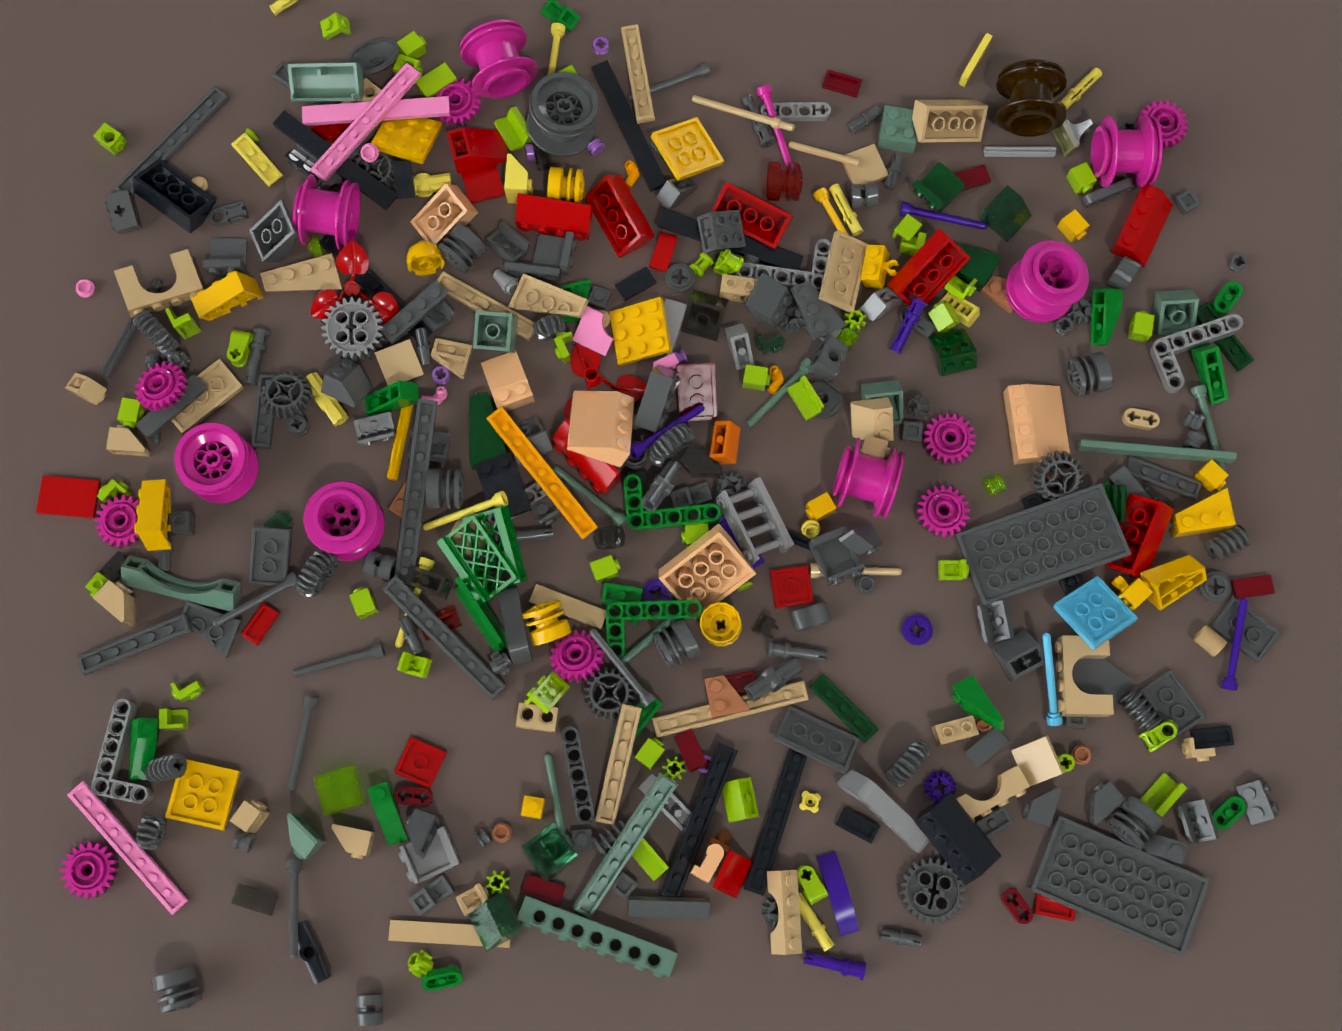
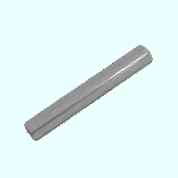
(1019, 151)

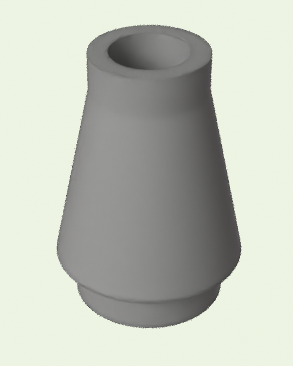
(506, 281)

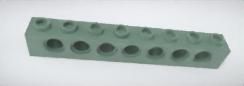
(532, 905)

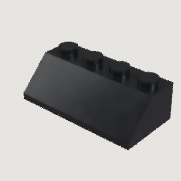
(173, 195)
(957, 838)

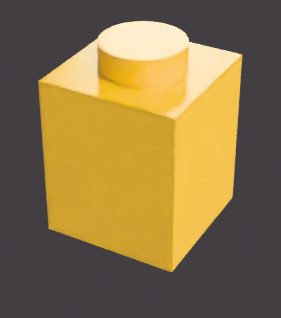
(1073, 226)
(1212, 476)
(820, 507)
(533, 807)

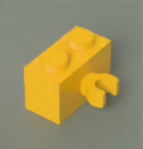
(876, 266)
(1132, 593)

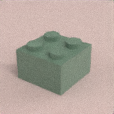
(897, 130)
(495, 331)

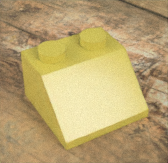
(516, 180)

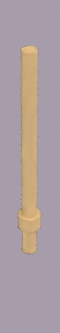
(775, 122)

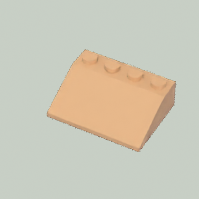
(1035, 422)
(601, 425)
(707, 570)

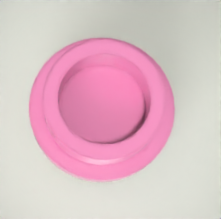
(369, 152)
(85, 288)

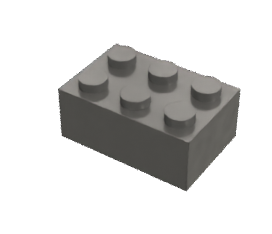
(657, 398)

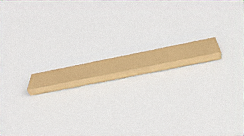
(702, 717)

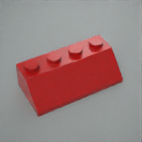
(619, 215)
(553, 216)
(758, 217)
(1143, 224)
(929, 269)
(600, 474)
(1143, 533)

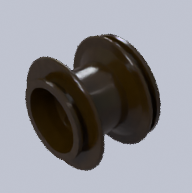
(1031, 91)

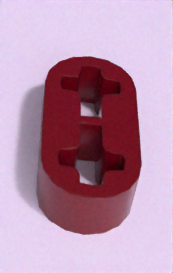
(414, 791)
(1020, 902)

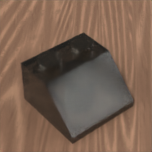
(704, 315)

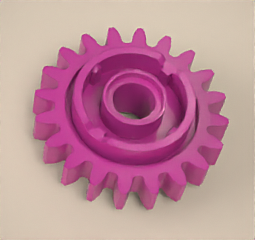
(467, 104)
(1174, 122)
(161, 386)
(949, 450)
(110, 518)
(943, 523)
(570, 667)
(100, 876)

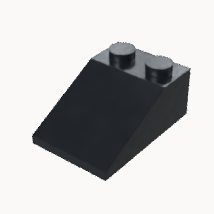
(503, 475)

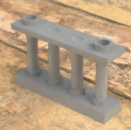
(767, 509)

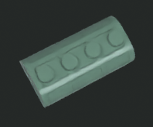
(326, 82)

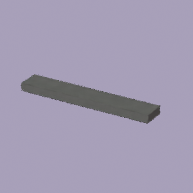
(134, 644)

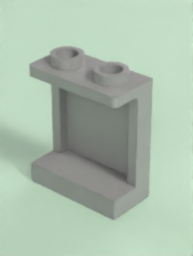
(438, 859)

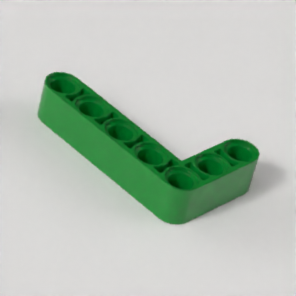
(665, 514)
(644, 614)

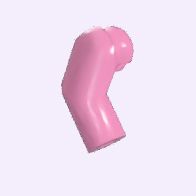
(439, 396)

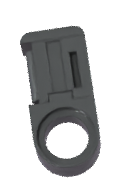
(230, 213)
(923, 327)

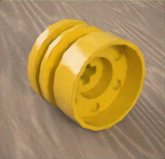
(565, 186)
(720, 613)
(546, 622)

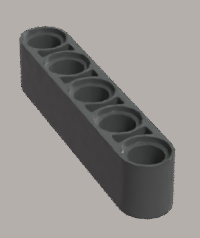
(572, 766)

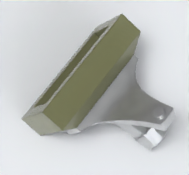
(1069, 135)

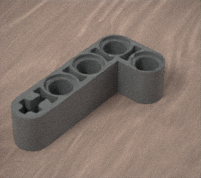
(515, 626)

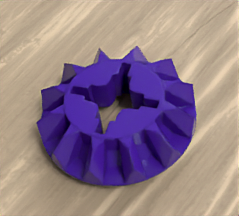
(653, 586)
(922, 622)
(932, 781)

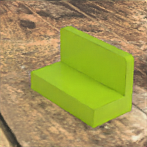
(435, 80)
(513, 129)
(184, 325)
(805, 398)
(1163, 794)
(740, 800)
(649, 860)

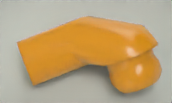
(632, 172)
(776, 378)

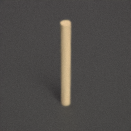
(824, 153)

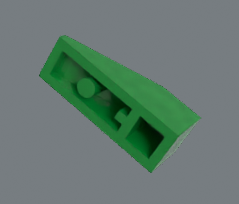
(1105, 313)
(1210, 372)
(393, 397)
(976, 702)
(142, 746)
(388, 813)

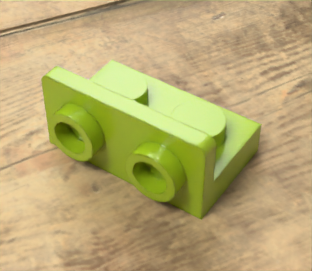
(548, 692)

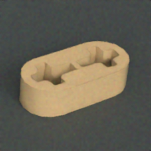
(1142, 416)

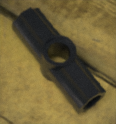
(316, 965)

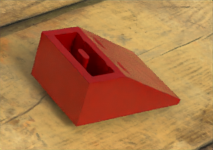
(476, 148)

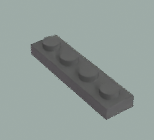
(414, 312)

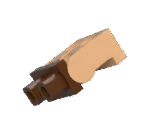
(713, 856)

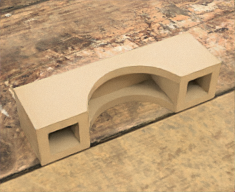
(1009, 783)
(787, 934)

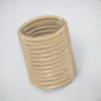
(1210, 640)

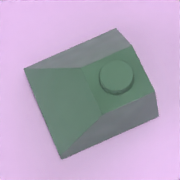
(303, 837)

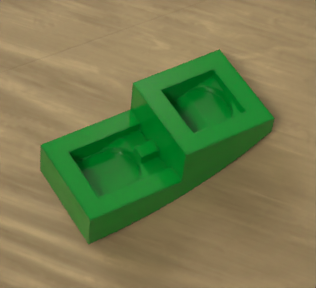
(558, 14)

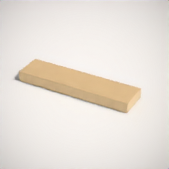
(573, 608)

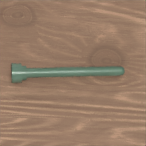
(803, 370)
(1199, 393)
(618, 518)
(649, 638)
(555, 796)

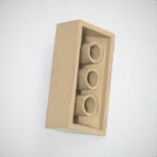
(949, 120)

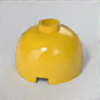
(424, 258)

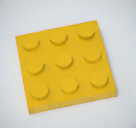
(407, 138)
(687, 148)
(640, 331)
(203, 795)

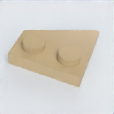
(452, 355)

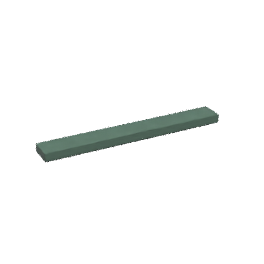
(1156, 451)
(625, 845)

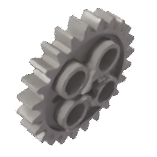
(335, 329)

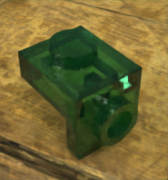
(773, 345)
(281, 519)

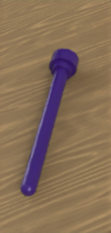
(909, 209)
(637, 449)
(1229, 682)

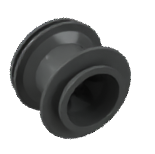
(566, 99)

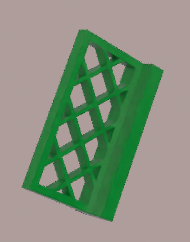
(508, 541)
(466, 570)
(483, 617)

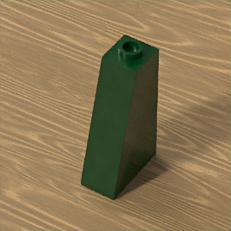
(978, 266)
(484, 440)

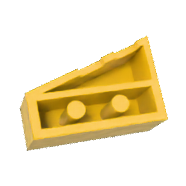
(153, 514)

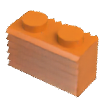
(725, 442)

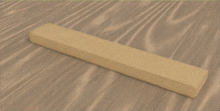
(637, 74)
(480, 302)
(618, 764)
(436, 933)

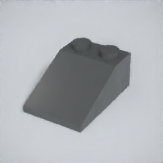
(274, 234)

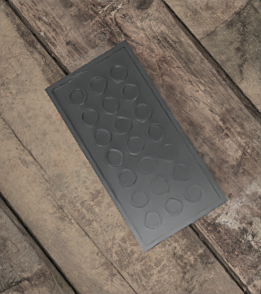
(1043, 544)
(1120, 885)

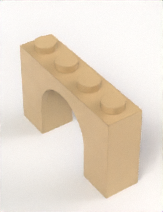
(139, 299)
(1072, 700)

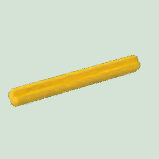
(399, 443)

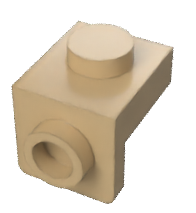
(1189, 751)
(472, 898)

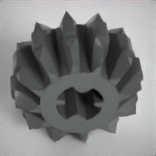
(549, 327)
(151, 832)

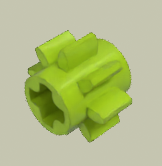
(852, 324)
(670, 764)
(492, 879)
(420, 963)

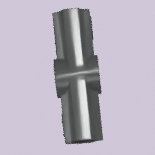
(661, 485)
(773, 679)

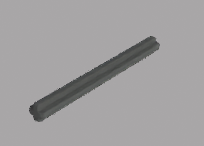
(125, 338)

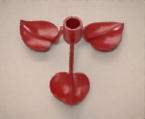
(353, 260)
(586, 362)

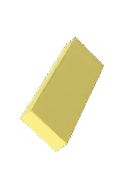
(975, 59)
(257, 160)

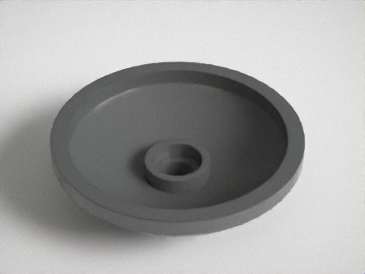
(375, 55)

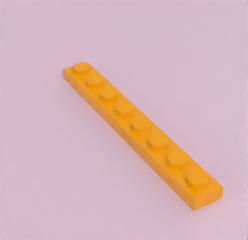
(542, 473)

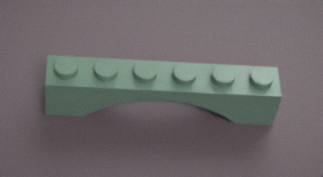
(146, 576)

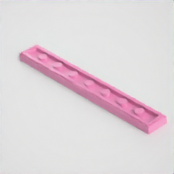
(350, 111)
(365, 122)
(127, 847)

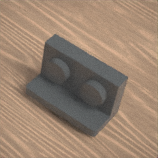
(546, 512)

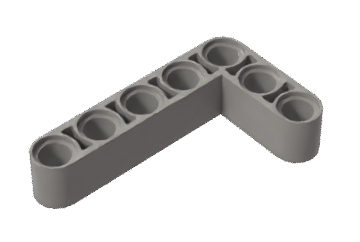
(791, 275)
(1188, 342)
(117, 757)
(884, 807)

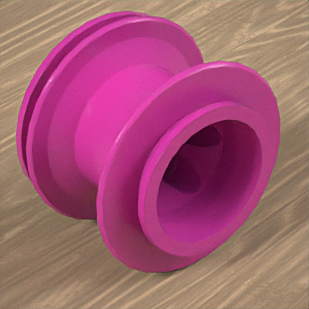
(496, 51)
(1127, 151)
(327, 212)
(1035, 294)
(206, 444)
(868, 478)
(353, 540)

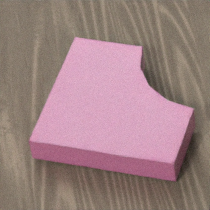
(592, 332)

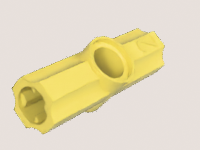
(427, 184)
(325, 402)

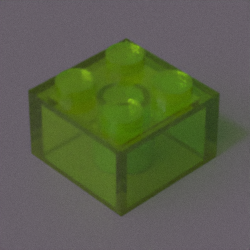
(340, 790)

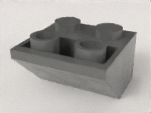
(1019, 655)

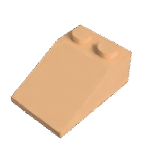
(443, 213)
(507, 381)

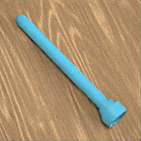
(1054, 717)

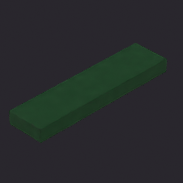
(1229, 346)
(843, 708)

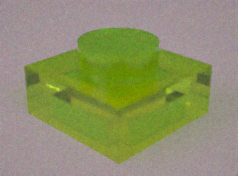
(315, 248)

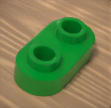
(1226, 299)
(1227, 814)
(442, 978)

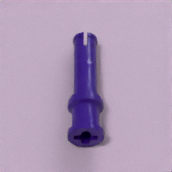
(911, 318)
(844, 966)

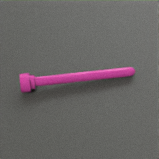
(765, 94)

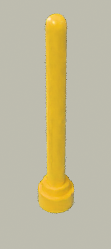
(822, 197)

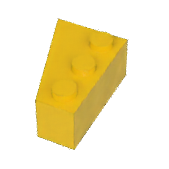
(226, 294)
(1205, 516)
(1173, 580)

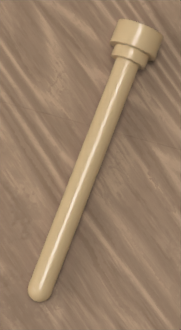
(814, 571)

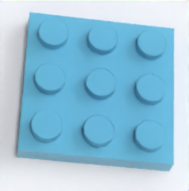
(1095, 612)

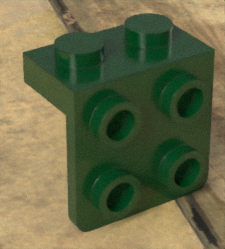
(938, 187)
(954, 351)

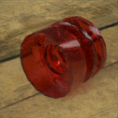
(784, 181)

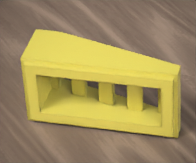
(969, 308)

